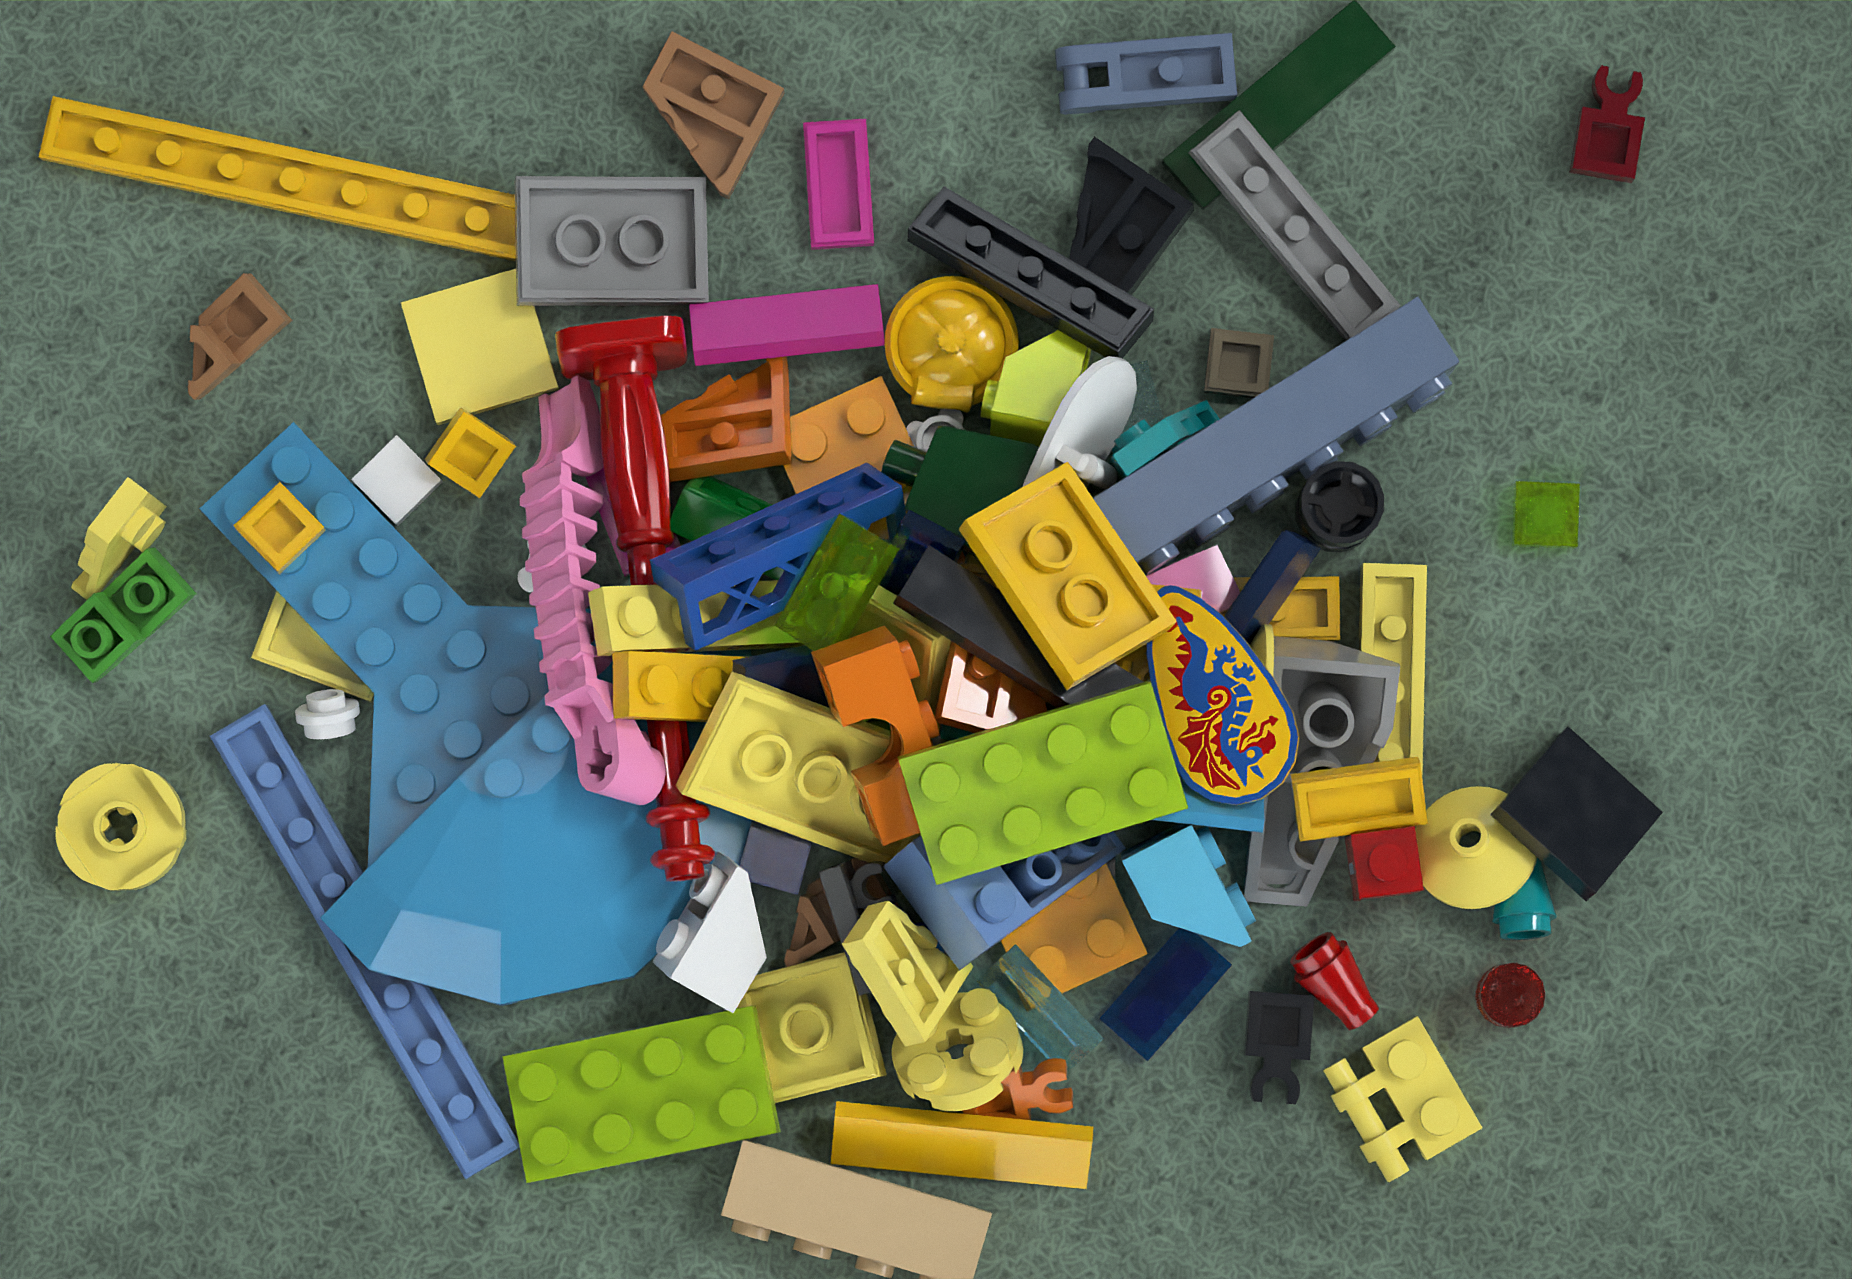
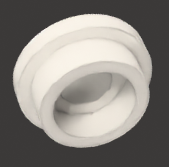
(327, 714)

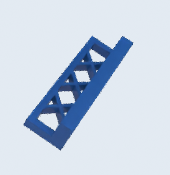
(764, 540)

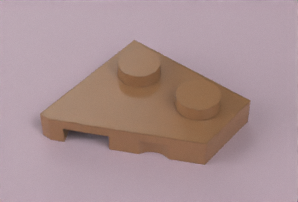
(712, 107)

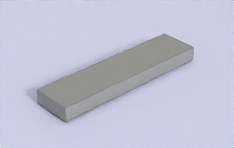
(1293, 227)

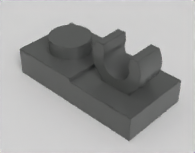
(849, 899)

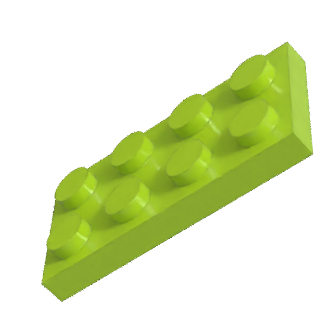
(1043, 782)
(641, 1094)

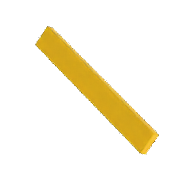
(280, 177)

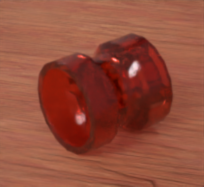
(1499, 998)

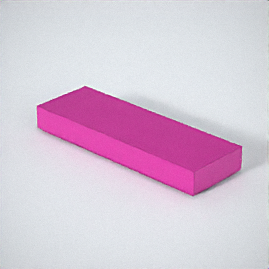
(786, 325)

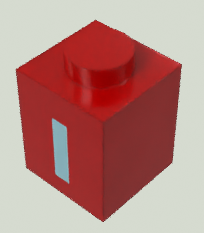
(1384, 863)

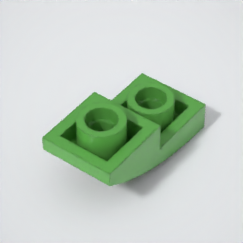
(123, 615)

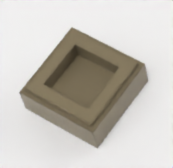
(1238, 363)

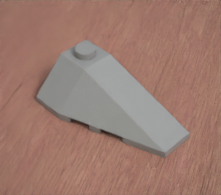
(1343, 719)

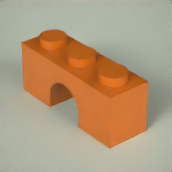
(869, 680)

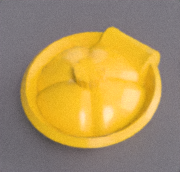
(949, 342)

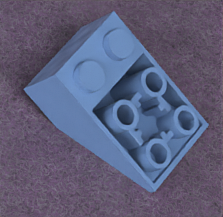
(989, 905)

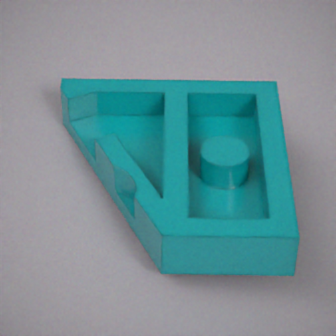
(1145, 443)

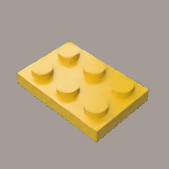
(1067, 575)

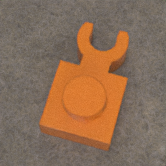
(1029, 1091)

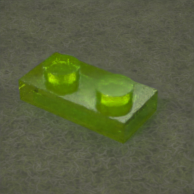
(837, 585)

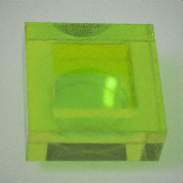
(1545, 514)

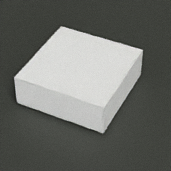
(397, 480)

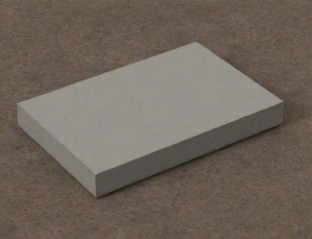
(611, 241)

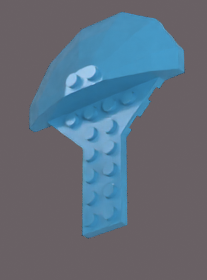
(481, 839)

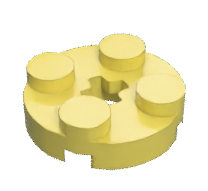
(84, 820)
(987, 1060)

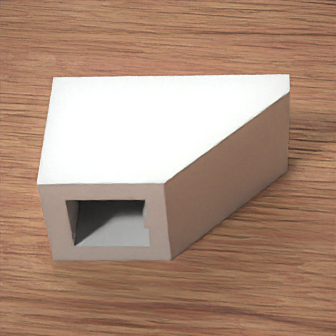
(717, 938)

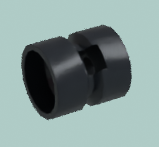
(1339, 506)

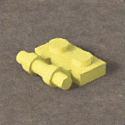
(1420, 1089)

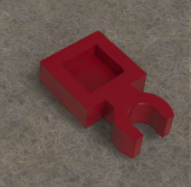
(1608, 137)

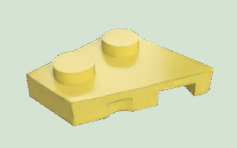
(124, 523)
(903, 970)

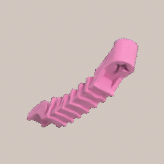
(610, 752)

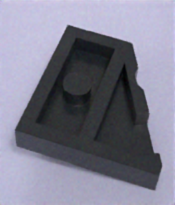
(1124, 218)

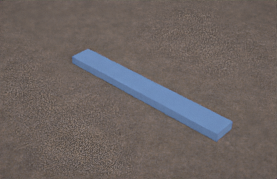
(401, 1009)

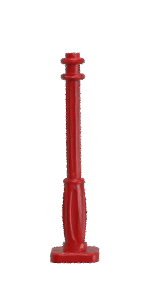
(624, 364)

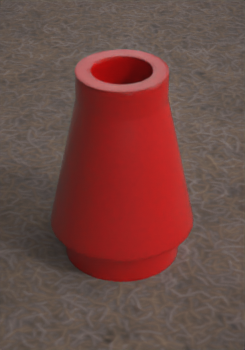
(1333, 978)

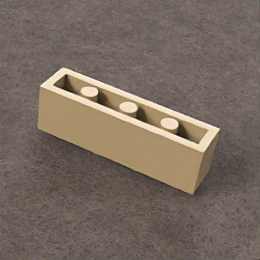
(853, 1214)

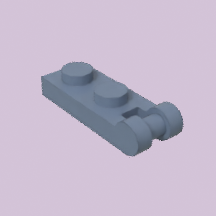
(1148, 73)

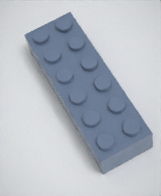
(1278, 434)

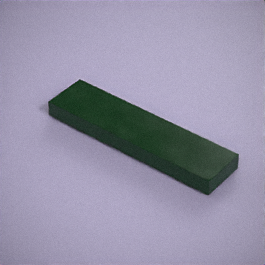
(1292, 91)

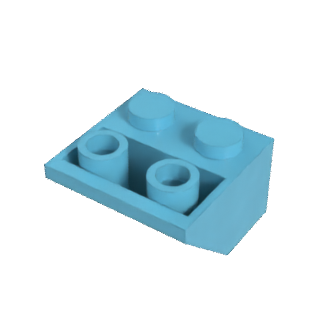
(1181, 884)

